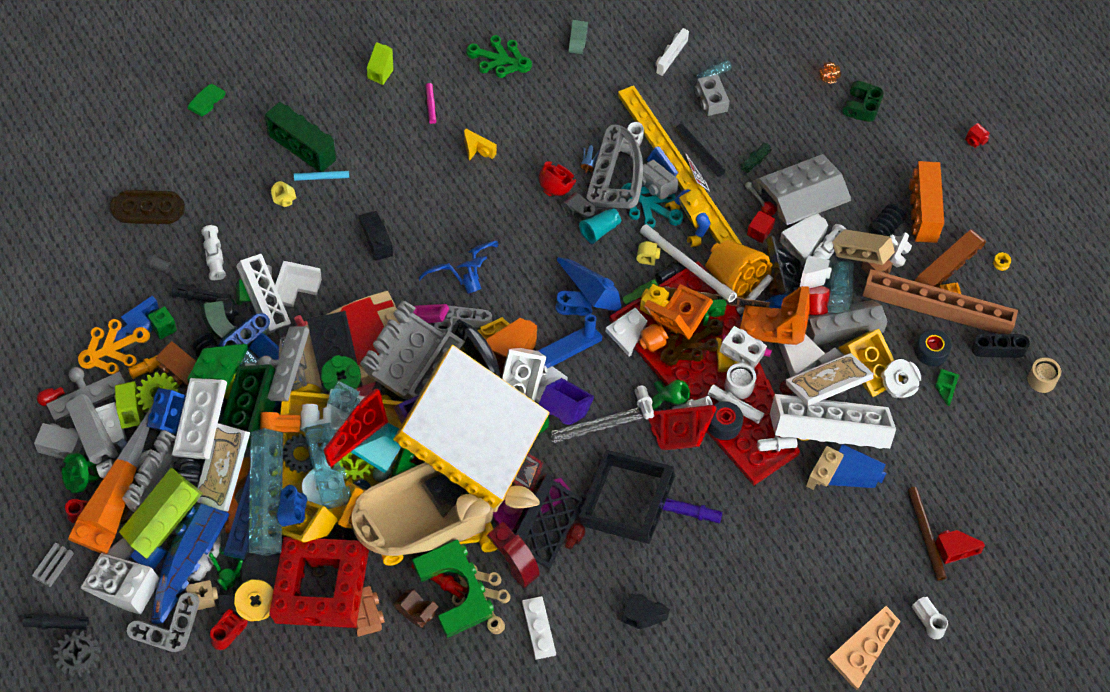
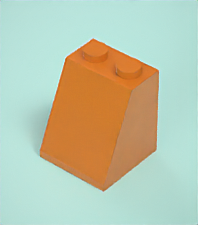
(516, 335)

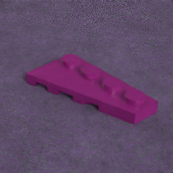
(511, 515)

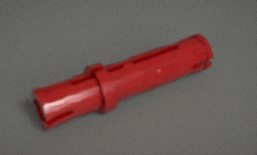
(448, 584)

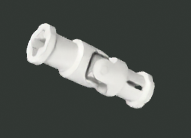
(826, 248)
(213, 252)
(205, 562)

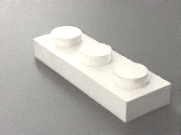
(672, 51)
(538, 627)

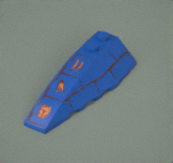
(192, 540)

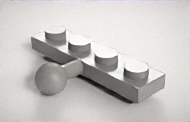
(287, 364)
(96, 392)

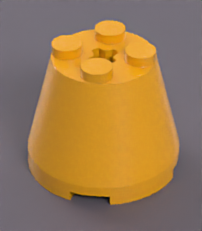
(738, 266)

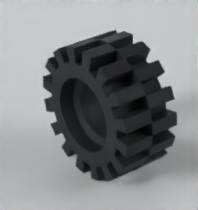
(288, 457)

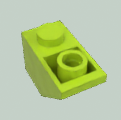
(380, 63)
(127, 408)

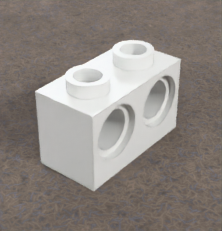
(740, 352)

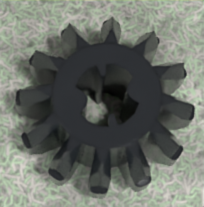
(188, 469)

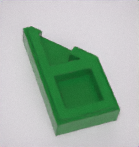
(946, 385)

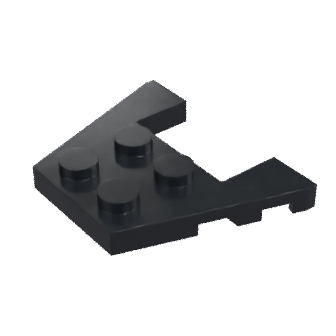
(253, 567)

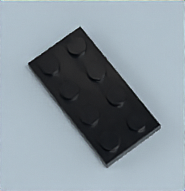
(331, 338)

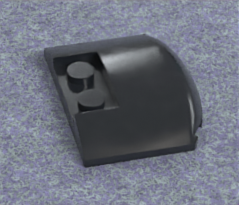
(476, 346)

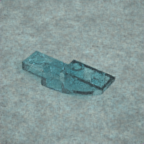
(841, 287)

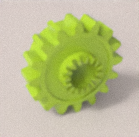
(151, 386)

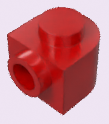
(977, 135)

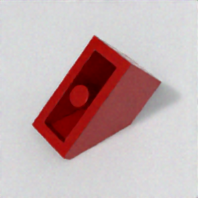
(957, 546)

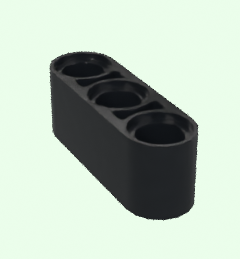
(1007, 341)

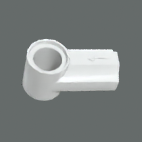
(930, 617)

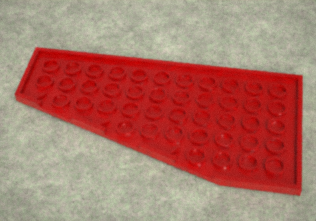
(703, 374)

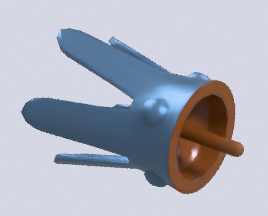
(587, 163)

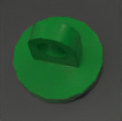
(76, 474)

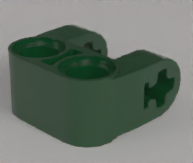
(872, 100)

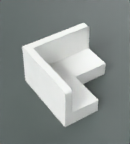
(295, 279)

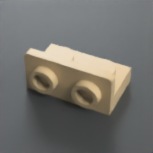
(825, 468)

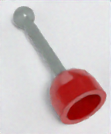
(767, 207)

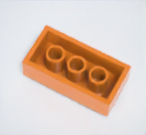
(927, 202)

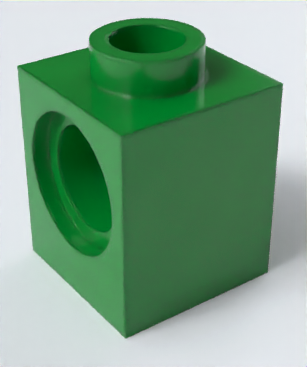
(162, 323)

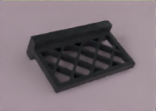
(529, 516)

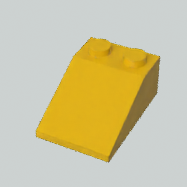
(874, 354)

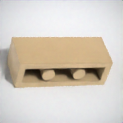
(863, 246)

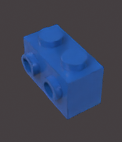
(166, 410)

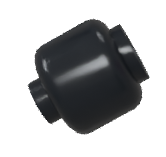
(230, 308)

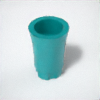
(597, 226)

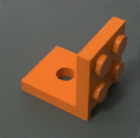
(672, 314)

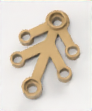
(491, 594)

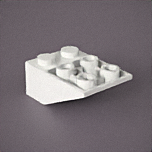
(121, 582)

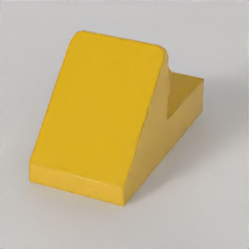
(477, 143)

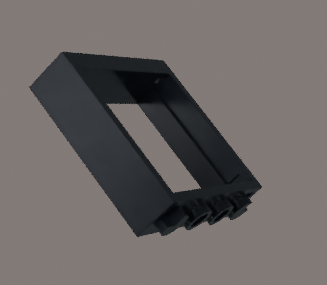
(634, 464)

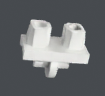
(900, 246)

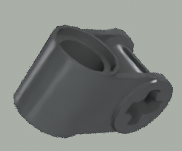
(578, 207)

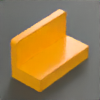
(344, 513)

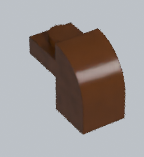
(415, 608)

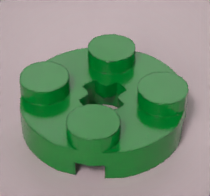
(340, 364)

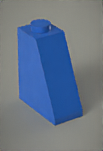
(858, 470)

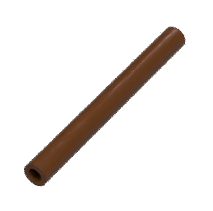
(927, 534)

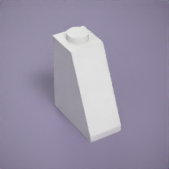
(804, 237)
(800, 356)

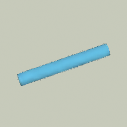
(321, 175)

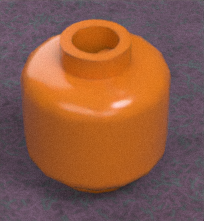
(653, 337)

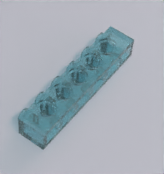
(265, 491)

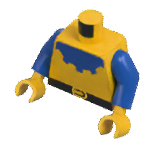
(695, 211)

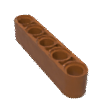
(951, 259)

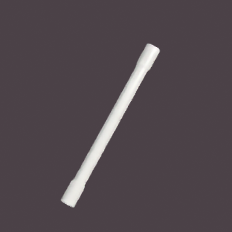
(721, 289)

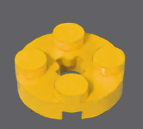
(242, 600)

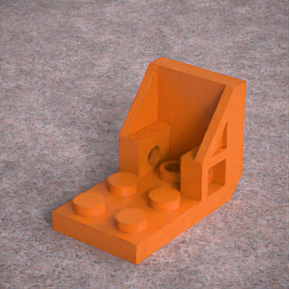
(779, 325)

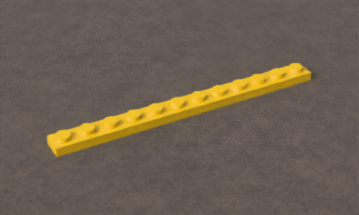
(658, 138)

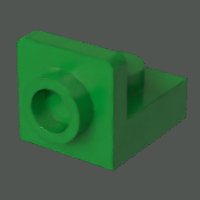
(715, 310)

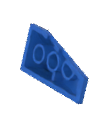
(596, 288)

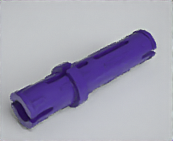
(695, 511)

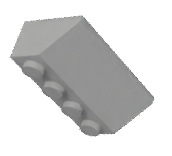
(846, 325)

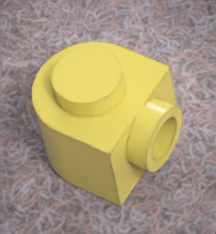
(283, 194)
(648, 253)

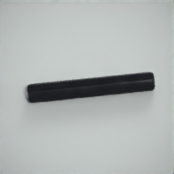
(700, 150)

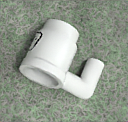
(311, 416)

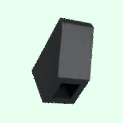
(644, 613)

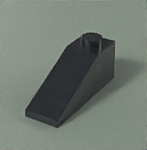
(376, 235)

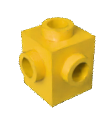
(655, 294)

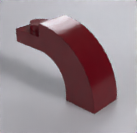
(521, 560)

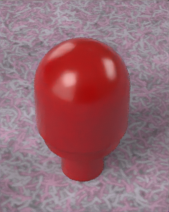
(49, 395)

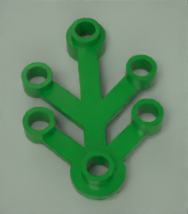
(501, 58)

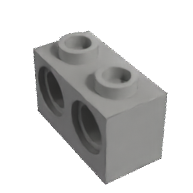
(712, 95)

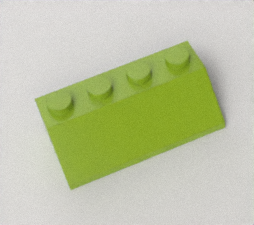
(160, 513)

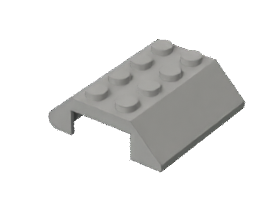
(805, 189)
(407, 352)
(152, 471)

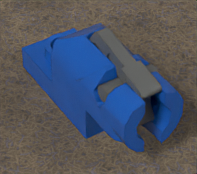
(137, 318)

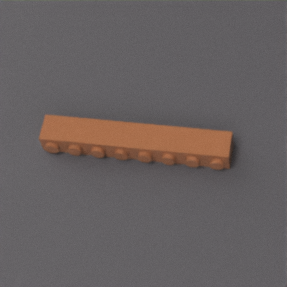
(940, 303)

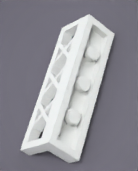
(256, 295)

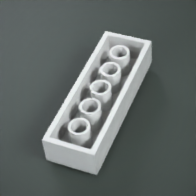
(832, 421)

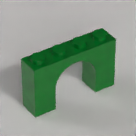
(453, 559)

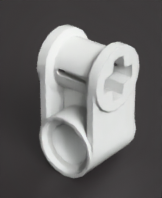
(637, 128)

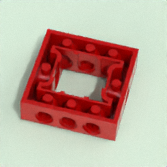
(339, 611)

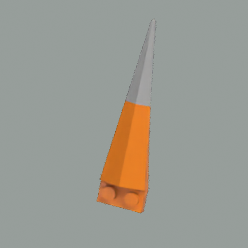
(102, 514)

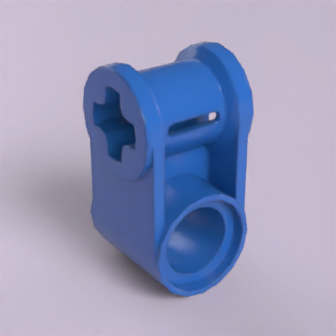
(575, 303)
(291, 506)

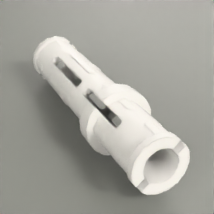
(747, 410)

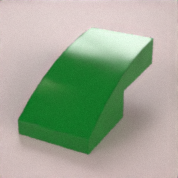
(205, 100)

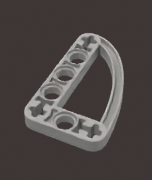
(603, 189)

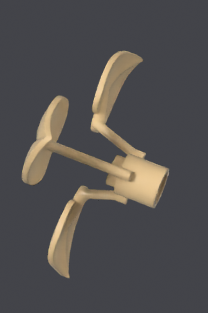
(471, 507)

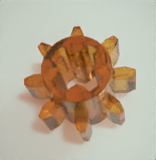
(830, 73)

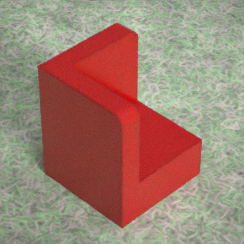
(760, 226)

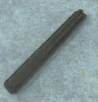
(596, 425)

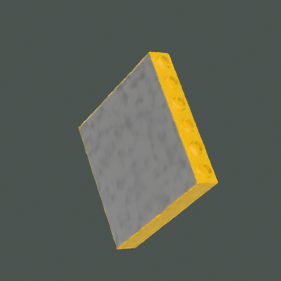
(472, 426)

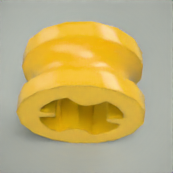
(996, 262)

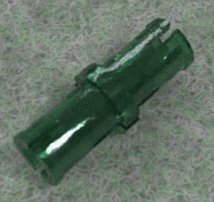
(755, 157)

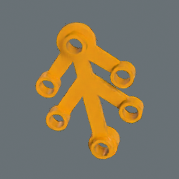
(110, 348)

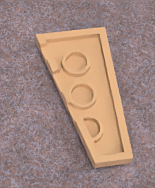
(863, 648)

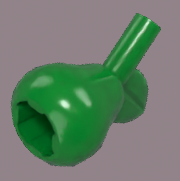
(675, 392)

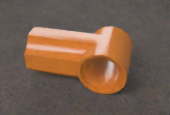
(280, 423)

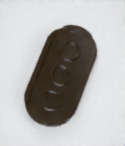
(147, 207)

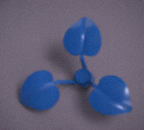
(471, 278)

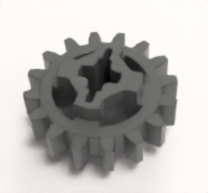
(68, 650)

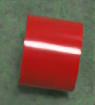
(818, 300)

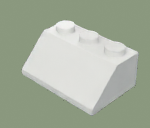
(524, 370)

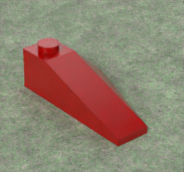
(359, 425)

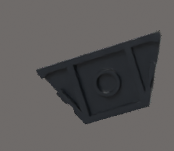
(786, 267)

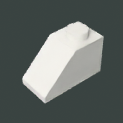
(815, 272)

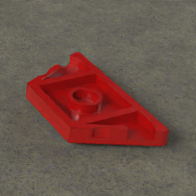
(681, 426)

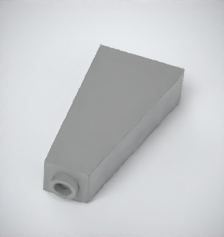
(91, 430)

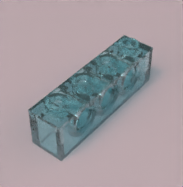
(329, 497)

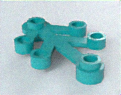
(651, 203)

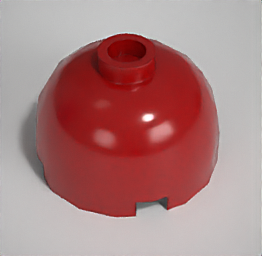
(555, 179)

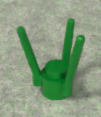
(227, 577)

